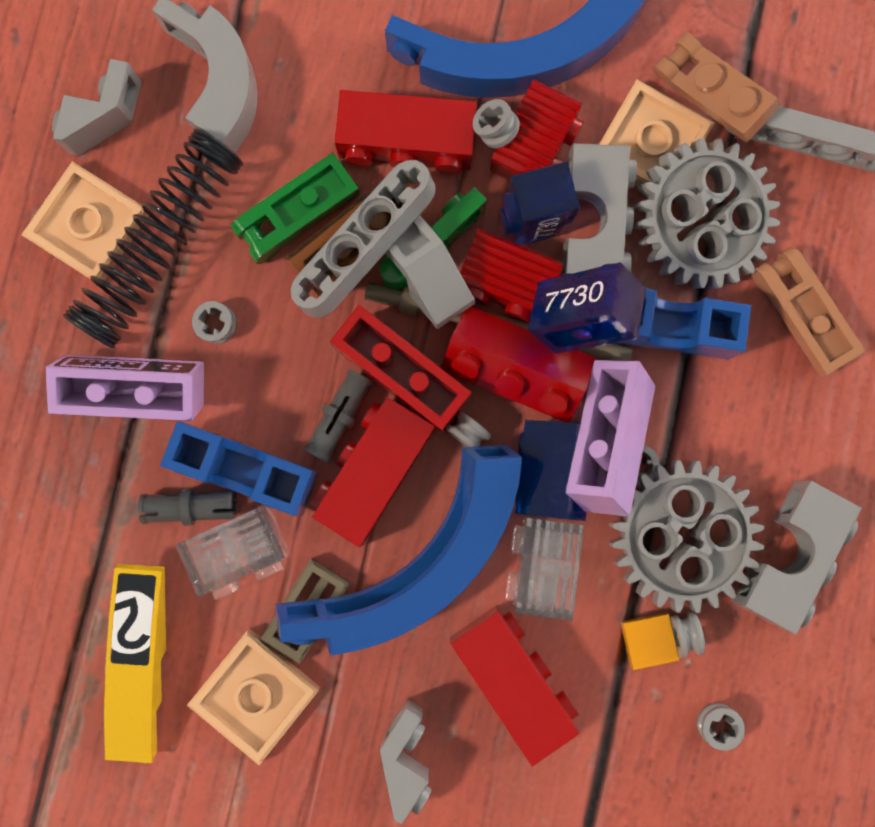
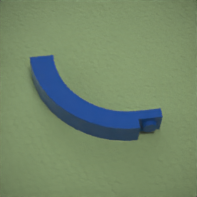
(511, 66)
(432, 578)

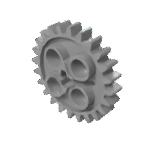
(684, 181)
(718, 563)

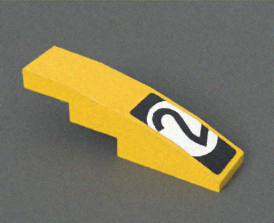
(134, 663)

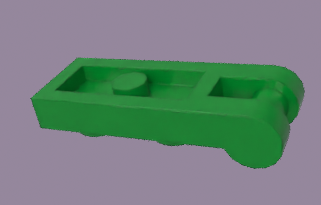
(296, 207)
(458, 217)

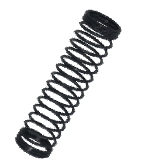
(87, 318)

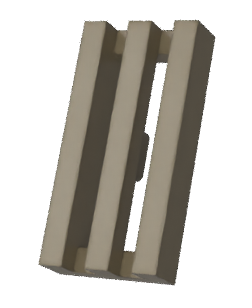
(327, 576)

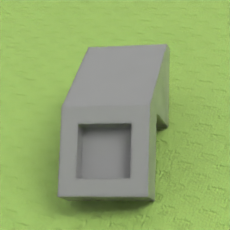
(86, 123)
(430, 273)
(403, 774)

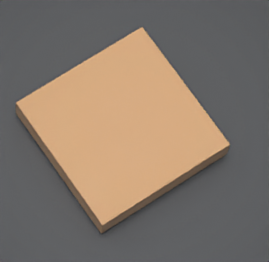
(653, 127)
(83, 221)
(254, 696)

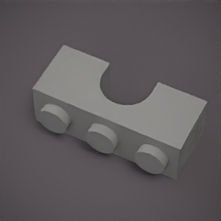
(603, 179)
(821, 527)

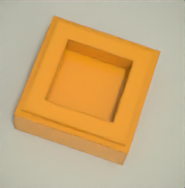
(649, 641)

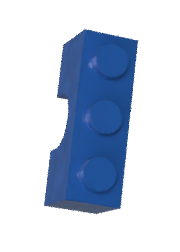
(696, 328)
(239, 468)

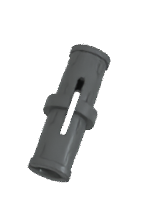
(353, 388)
(187, 506)

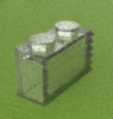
(234, 551)
(546, 568)

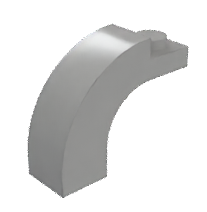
(231, 92)

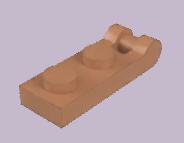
(717, 88)
(808, 312)

